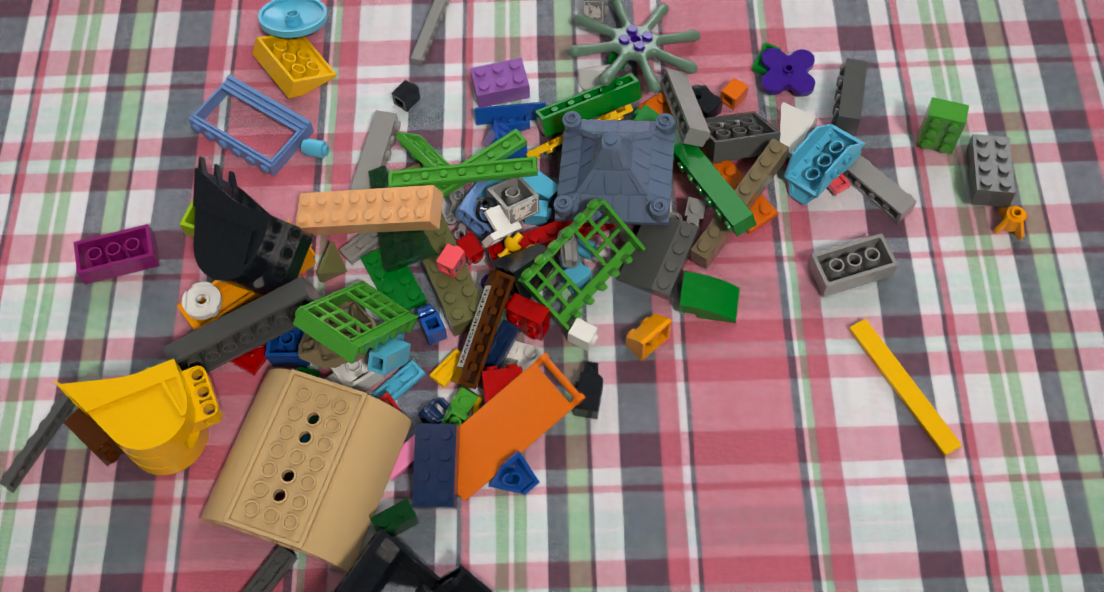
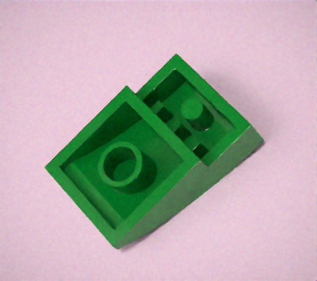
(709, 297)

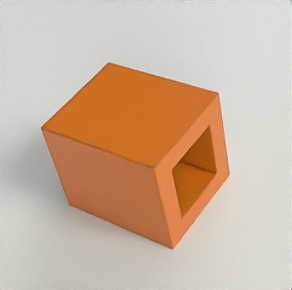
(734, 93)

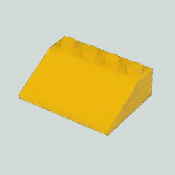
(292, 64)

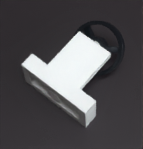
(498, 221)

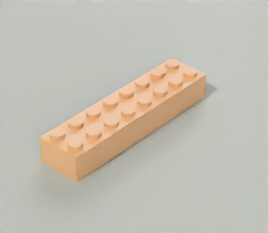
(370, 210)

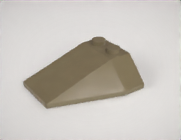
(318, 354)

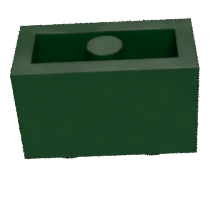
(396, 518)

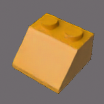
(648, 335)

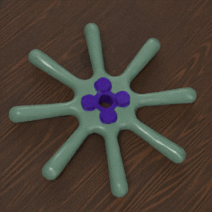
(635, 44)

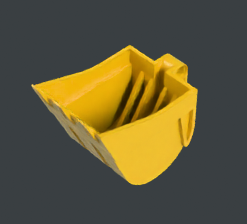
(152, 414)

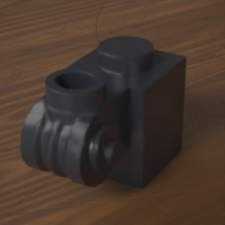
(709, 103)

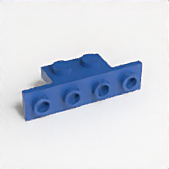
(512, 115)

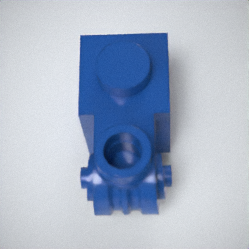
(431, 324)

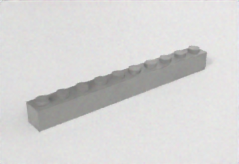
(429, 32)

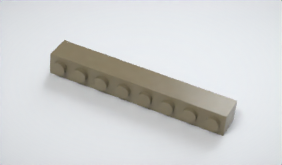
(749, 191)

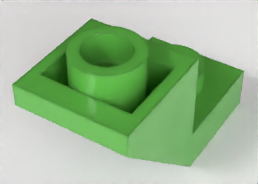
(460, 406)

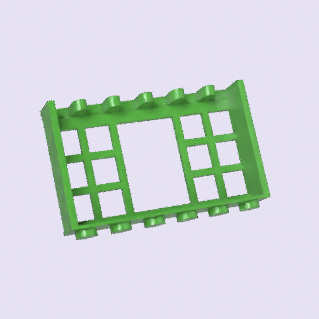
(598, 281)
(396, 320)

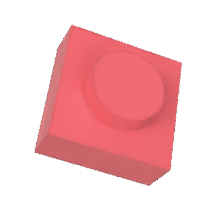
(839, 185)

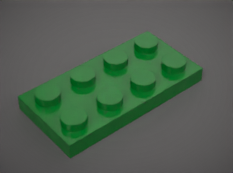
(397, 284)

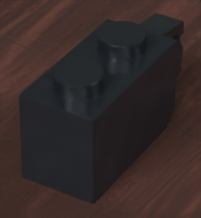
(591, 385)

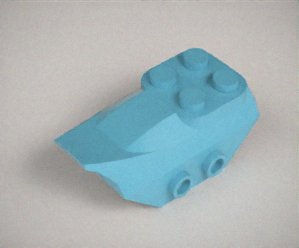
(819, 161)

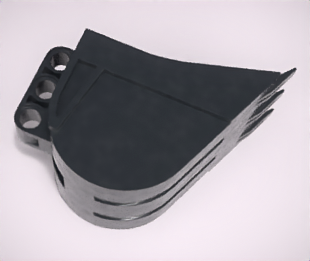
(240, 239)

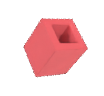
(451, 260)

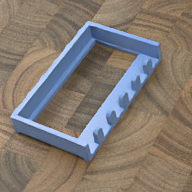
(264, 104)

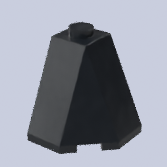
(517, 262)

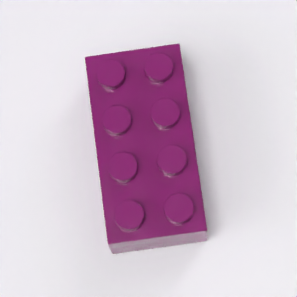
(116, 254)

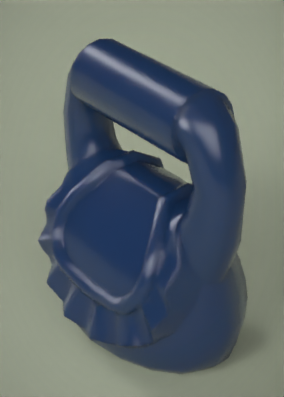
(431, 414)

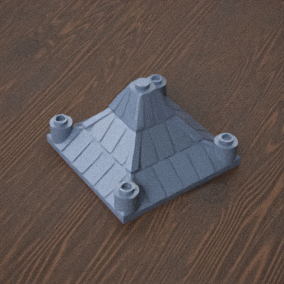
(617, 162)

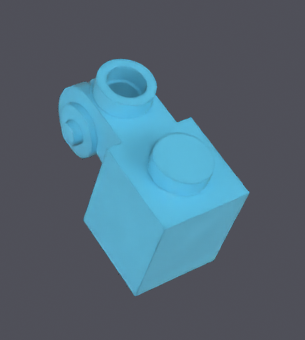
(580, 275)

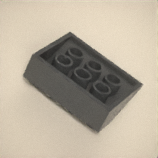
(738, 136)
(663, 260)

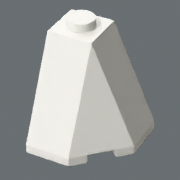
(795, 126)

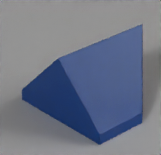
(515, 475)

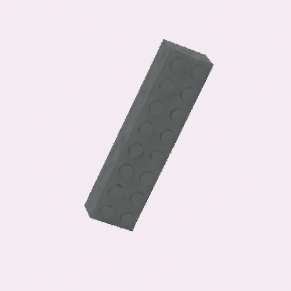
(242, 328)

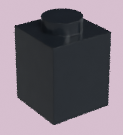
(406, 95)

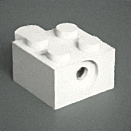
(355, 375)

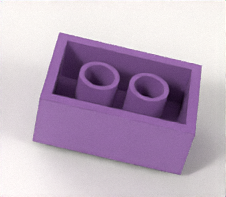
(500, 82)

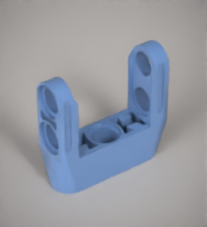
(467, 211)

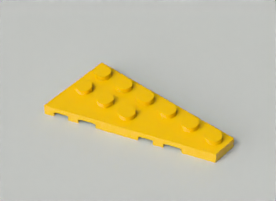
(550, 146)

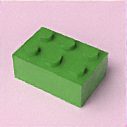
(942, 125)

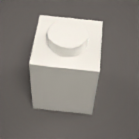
(583, 334)

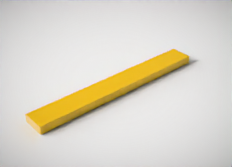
(905, 388)

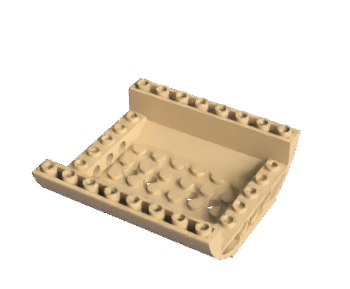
(335, 473)

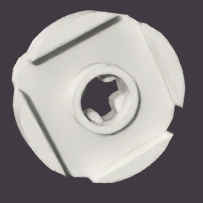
(196, 293)

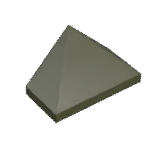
(331, 264)

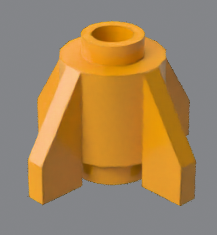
(1012, 220)

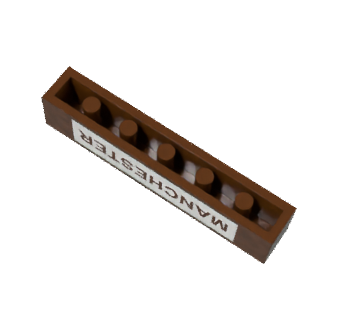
(483, 329)

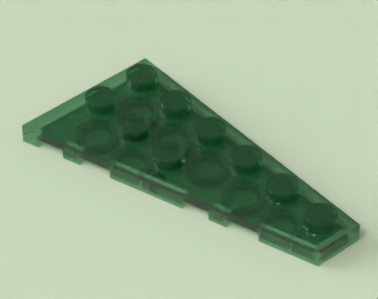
(399, 247)

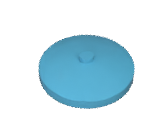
(292, 17)

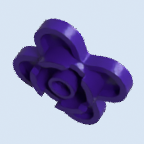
(787, 72)

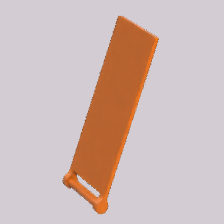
(511, 423)

